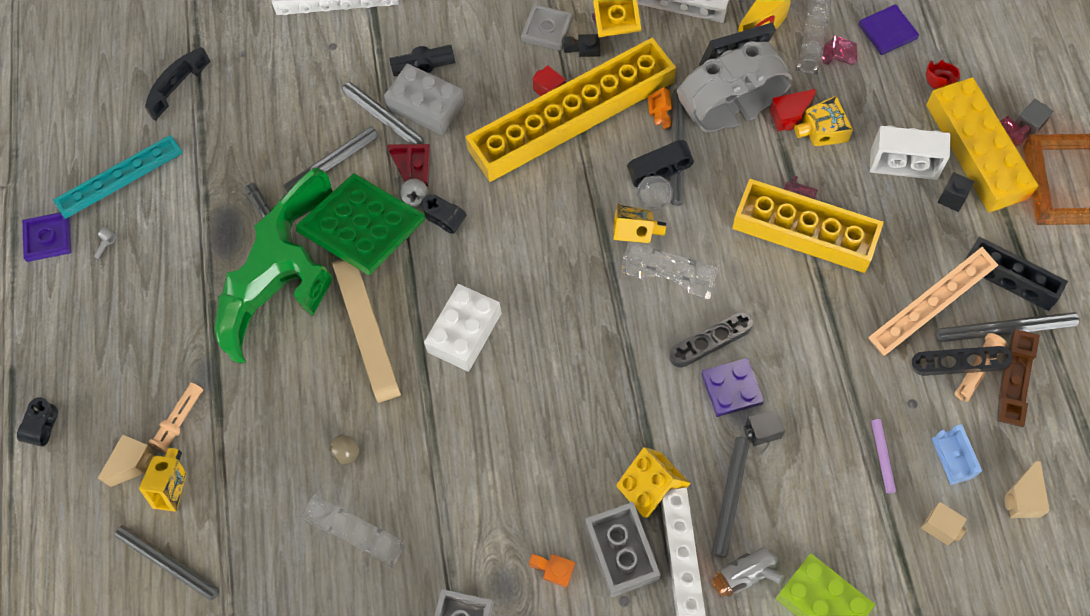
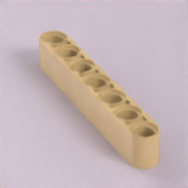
(366, 331)

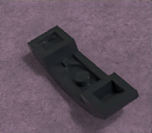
(171, 78)

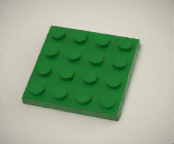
(360, 223)

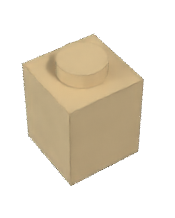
(945, 524)

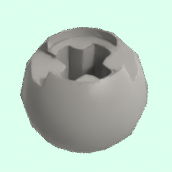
(417, 186)

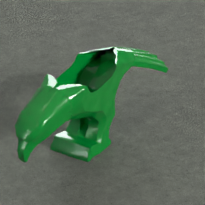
(273, 264)

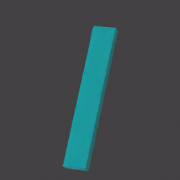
(117, 176)

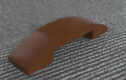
(1016, 378)

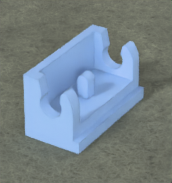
(956, 455)

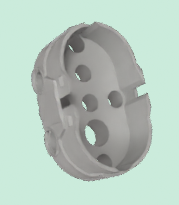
(734, 83)

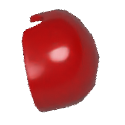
(941, 74)

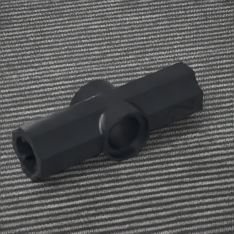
(423, 59)

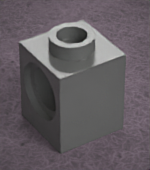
(1034, 116)

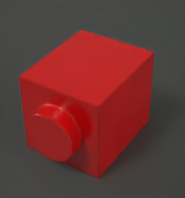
(546, 80)

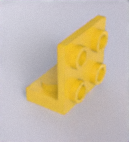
(649, 480)

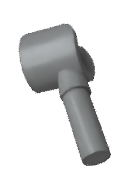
(107, 237)

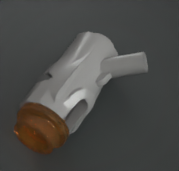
(746, 572)

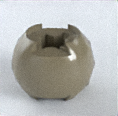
(344, 449)

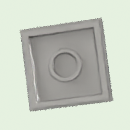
(547, 27)

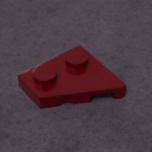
(411, 160)

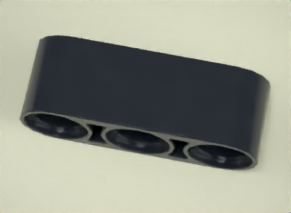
(661, 162)

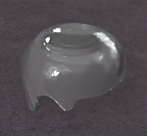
(655, 192)

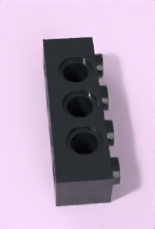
(1021, 276)

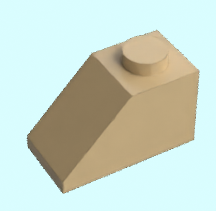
(126, 462)
(1028, 494)

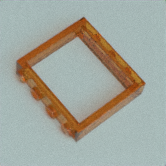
(1041, 198)

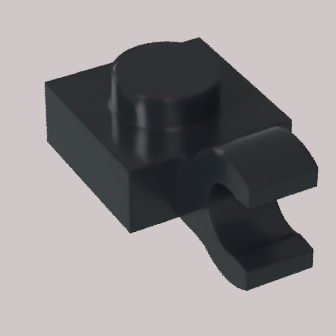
(587, 45)

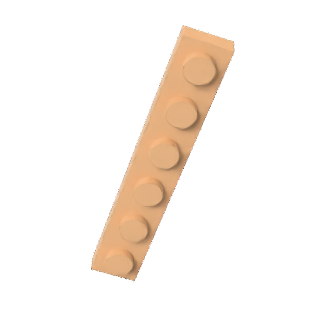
(932, 301)

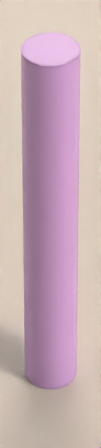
(883, 456)

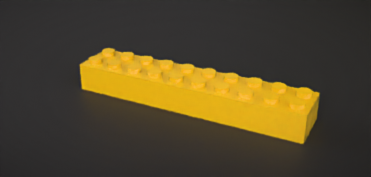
(570, 109)

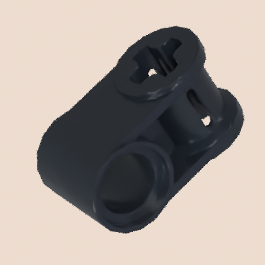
(443, 213)
(37, 424)

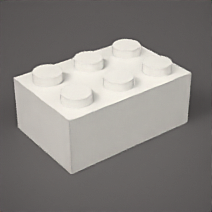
(909, 152)
(463, 327)

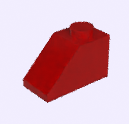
(790, 109)

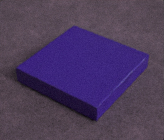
(888, 29)
(46, 237)

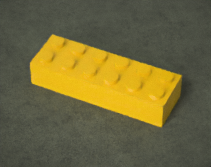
(981, 145)
(807, 225)

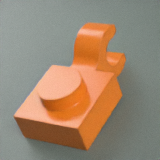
(659, 104)
(557, 569)

